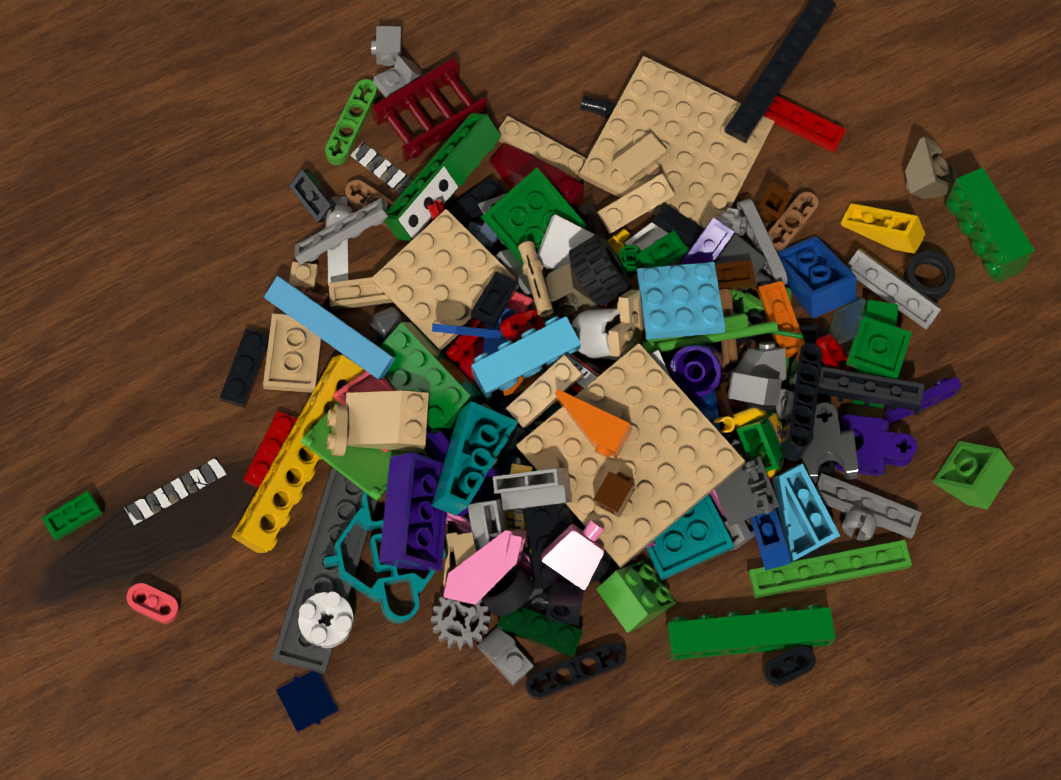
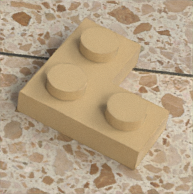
(630, 330)

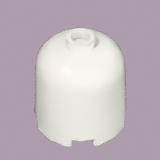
(593, 331)

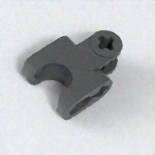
(830, 444)

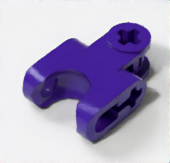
(877, 444)

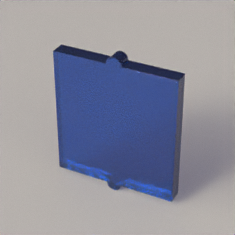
(307, 700)

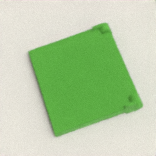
(362, 466)

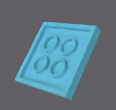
(680, 300)

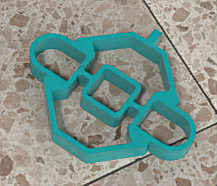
(377, 593)

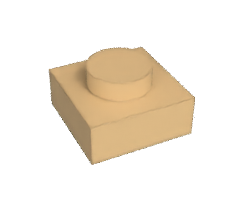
(303, 275)

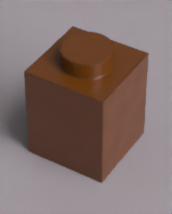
(614, 493)

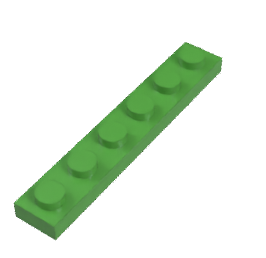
(830, 569)

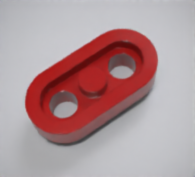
(833, 354)

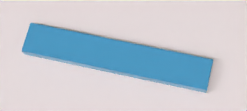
(329, 328)

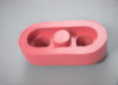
(154, 603)

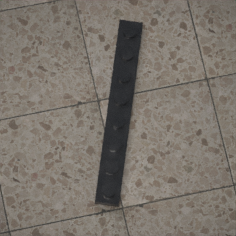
(779, 69)

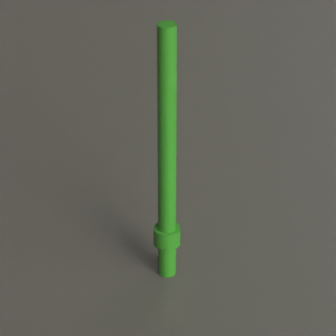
(679, 343)

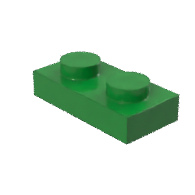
(663, 251)

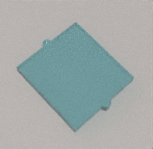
(847, 321)

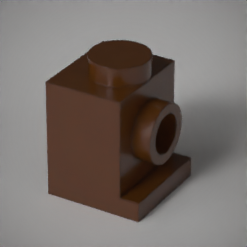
(777, 197)

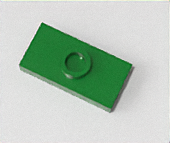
(71, 516)

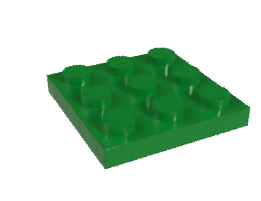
(527, 211)

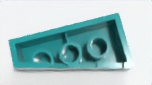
(470, 455)

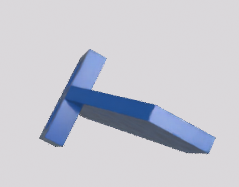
(492, 335)

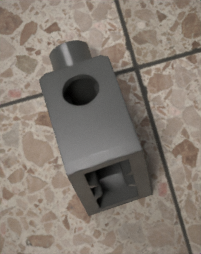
(739, 250)

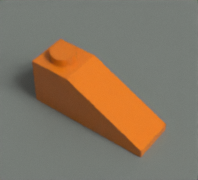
(600, 428)

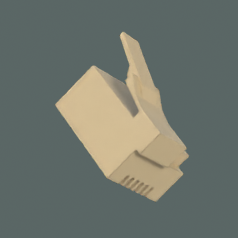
(462, 548)

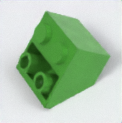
(635, 595)

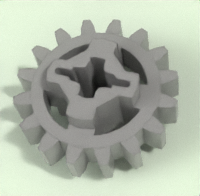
(450, 624)

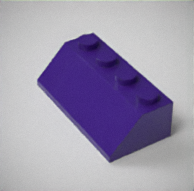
(411, 525)

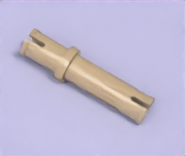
(533, 269)

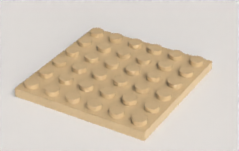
(690, 122)
(668, 455)

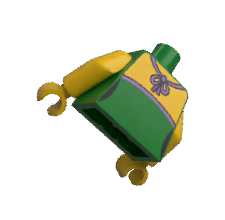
(759, 435)

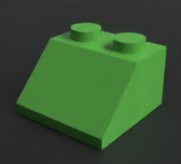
(974, 474)

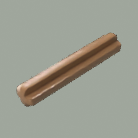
(729, 347)

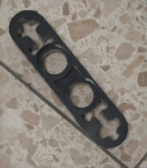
(574, 667)

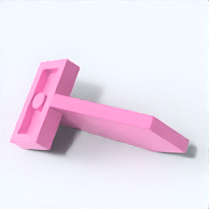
(485, 567)

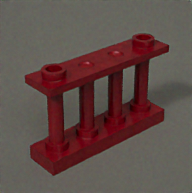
(427, 88)

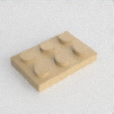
(291, 356)

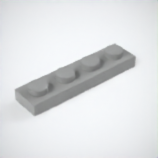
(894, 289)

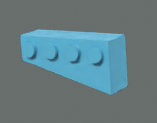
(524, 356)

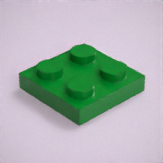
(879, 348)

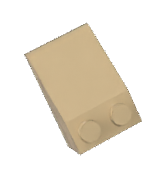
(387, 420)

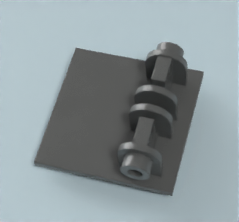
(747, 493)

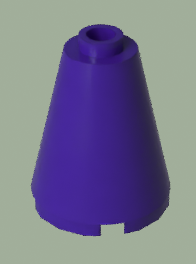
(697, 369)

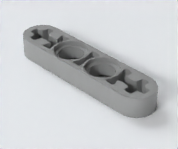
(762, 242)

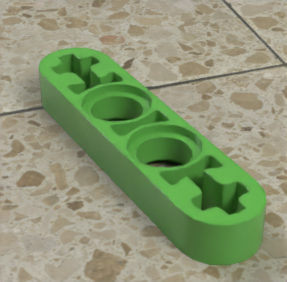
(350, 121)

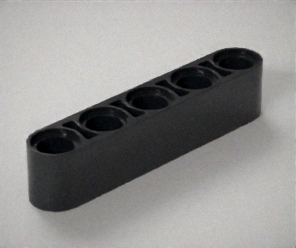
(801, 402)

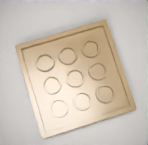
(439, 277)

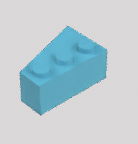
(802, 512)

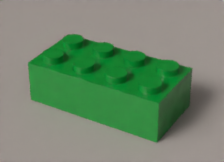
(989, 225)
(427, 369)

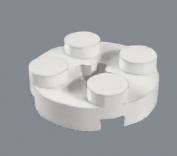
(328, 604)

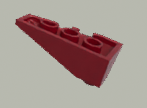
(515, 165)

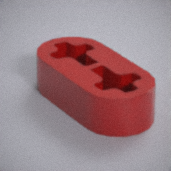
(520, 321)

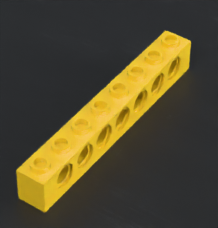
(249, 528)

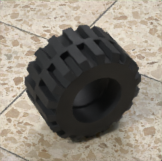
(599, 270)

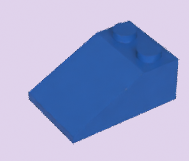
(817, 277)

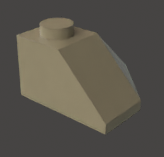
(928, 171)
(567, 294)

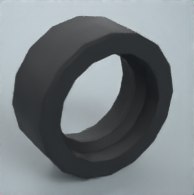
(938, 260)
(509, 592)

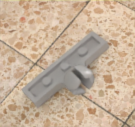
(339, 227)
(866, 509)

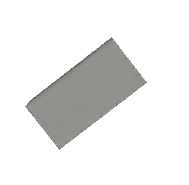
(533, 488)
(487, 521)

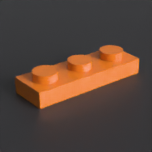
(779, 309)

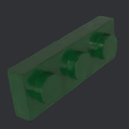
(540, 631)

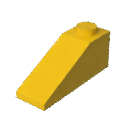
(886, 227)

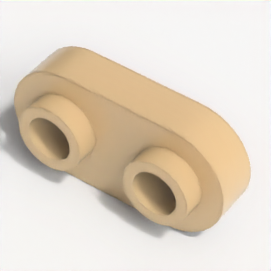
(337, 438)

